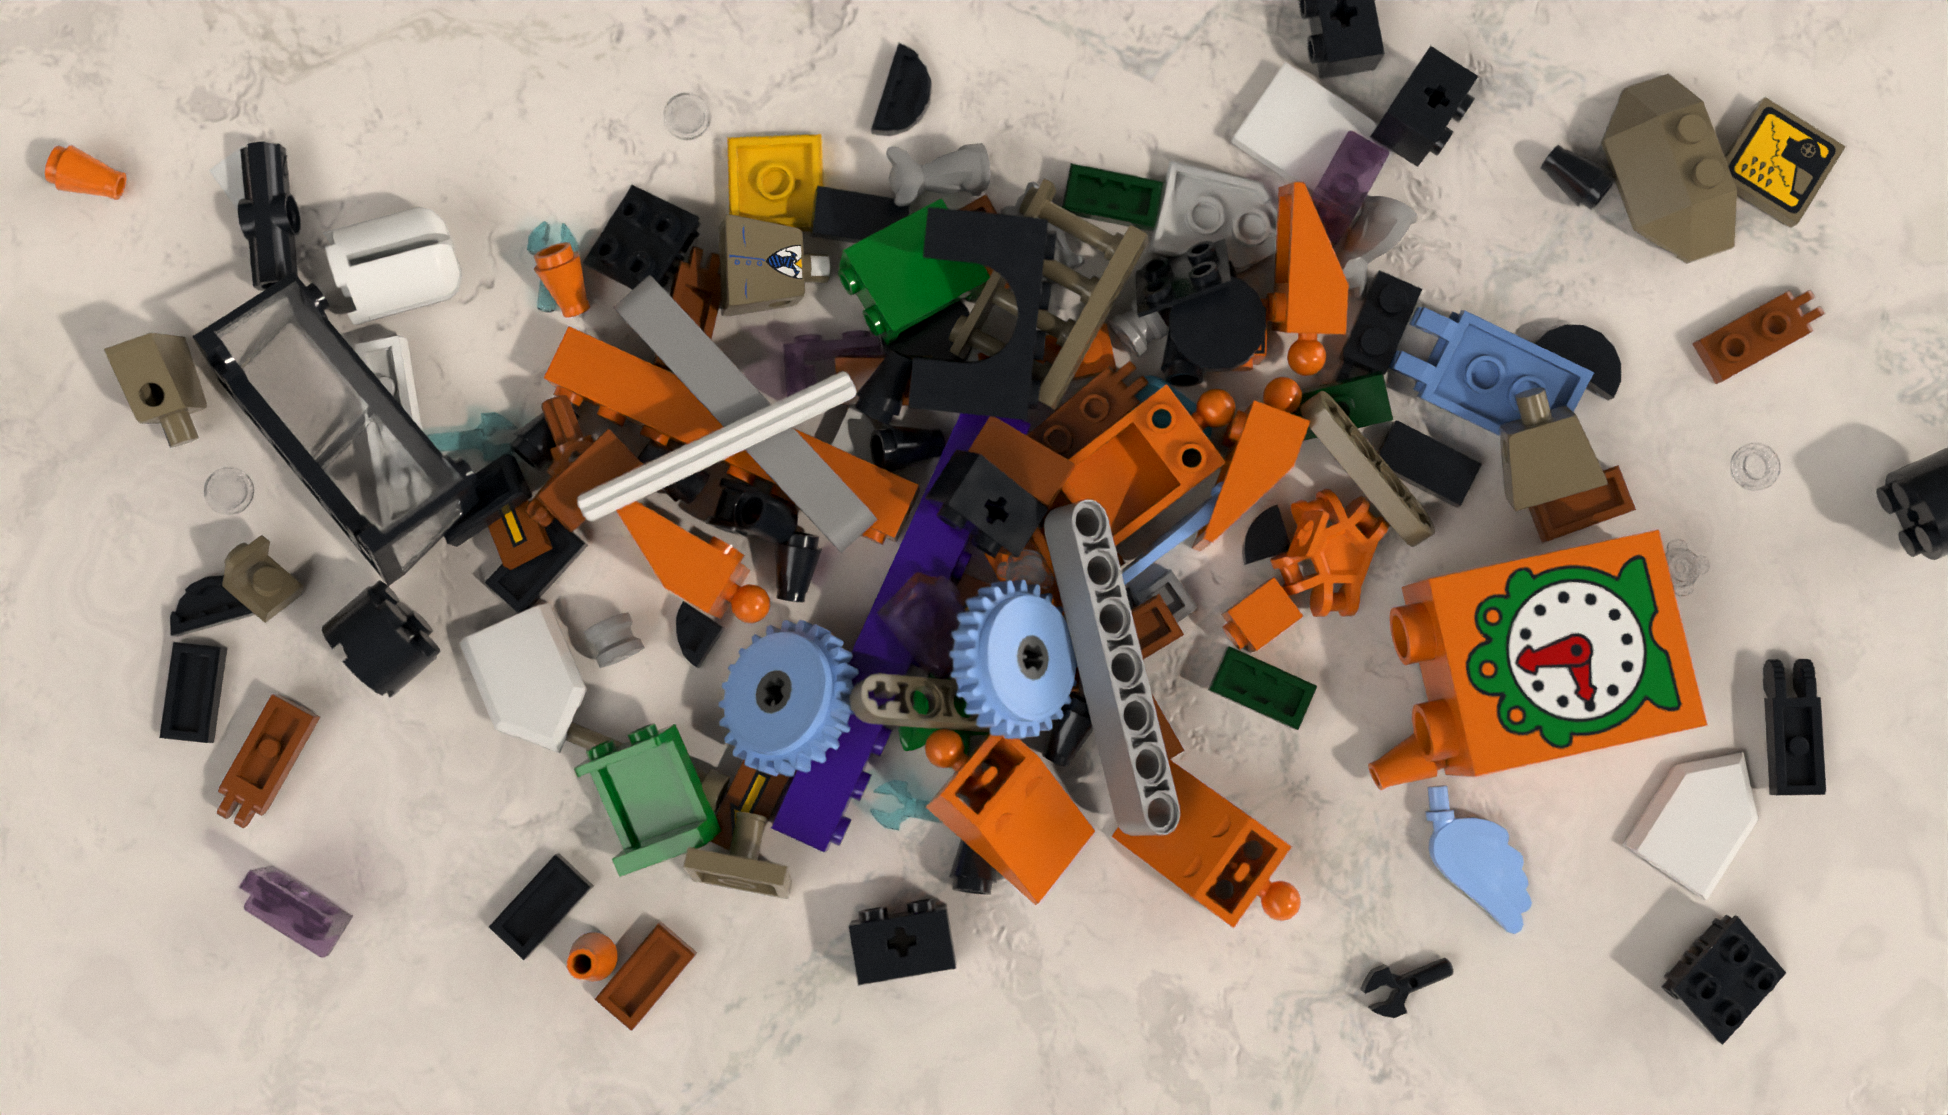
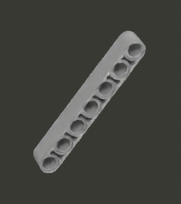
(732, 397)
(1112, 669)

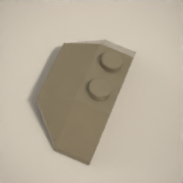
(1671, 169)

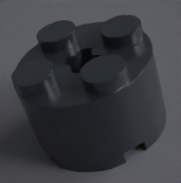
(1921, 504)
(381, 640)

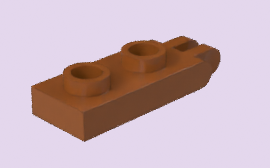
(697, 292)
(1756, 335)
(1090, 411)
(265, 759)

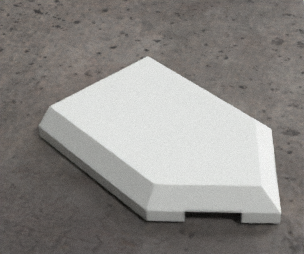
(1214, 207)
(527, 676)
(1697, 821)

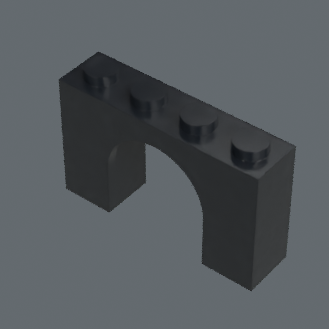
(1017, 252)

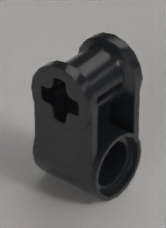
(753, 513)

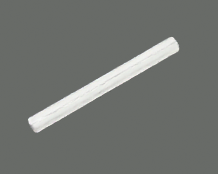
(716, 446)

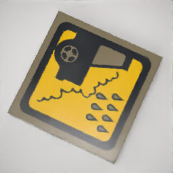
(1780, 161)

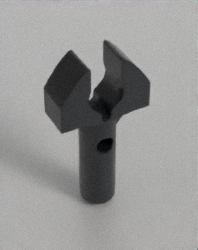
(1403, 985)

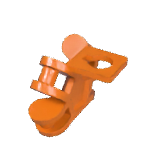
(1337, 552)

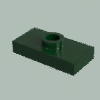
(1112, 197)
(1360, 397)
(1262, 688)

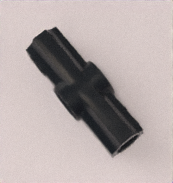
(268, 213)

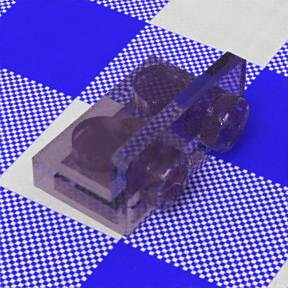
(923, 621)
(294, 910)

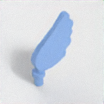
(1175, 535)
(1478, 861)

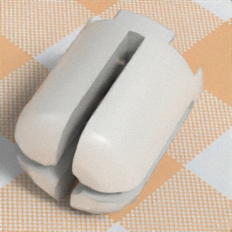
(394, 263)

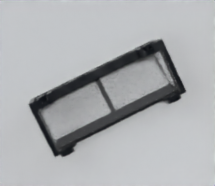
(337, 426)

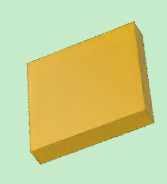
(775, 178)

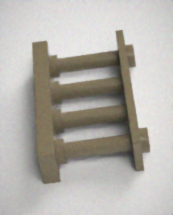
(1096, 293)

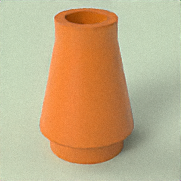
(80, 173)
(563, 277)
(1403, 765)
(600, 951)

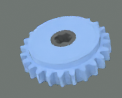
(1013, 659)
(788, 698)

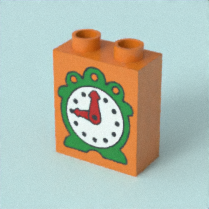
(1548, 656)

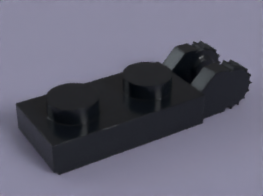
(1378, 326)
(1793, 731)

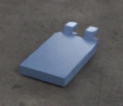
(1483, 367)

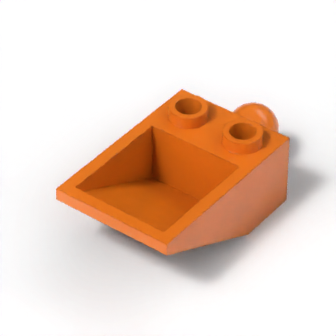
(1308, 281)
(1260, 452)
(1140, 468)
(695, 570)
(1010, 812)
(1210, 849)

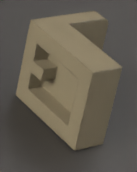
(259, 579)

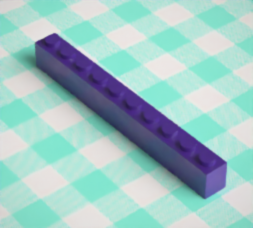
(819, 798)

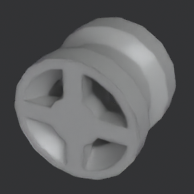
(1138, 332)
(614, 639)

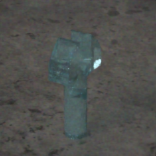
(538, 241)
(477, 438)
(913, 807)

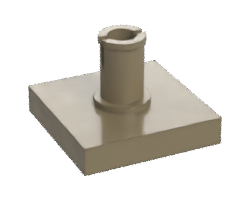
(741, 866)

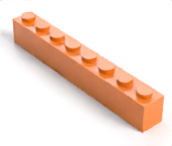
(666, 410)

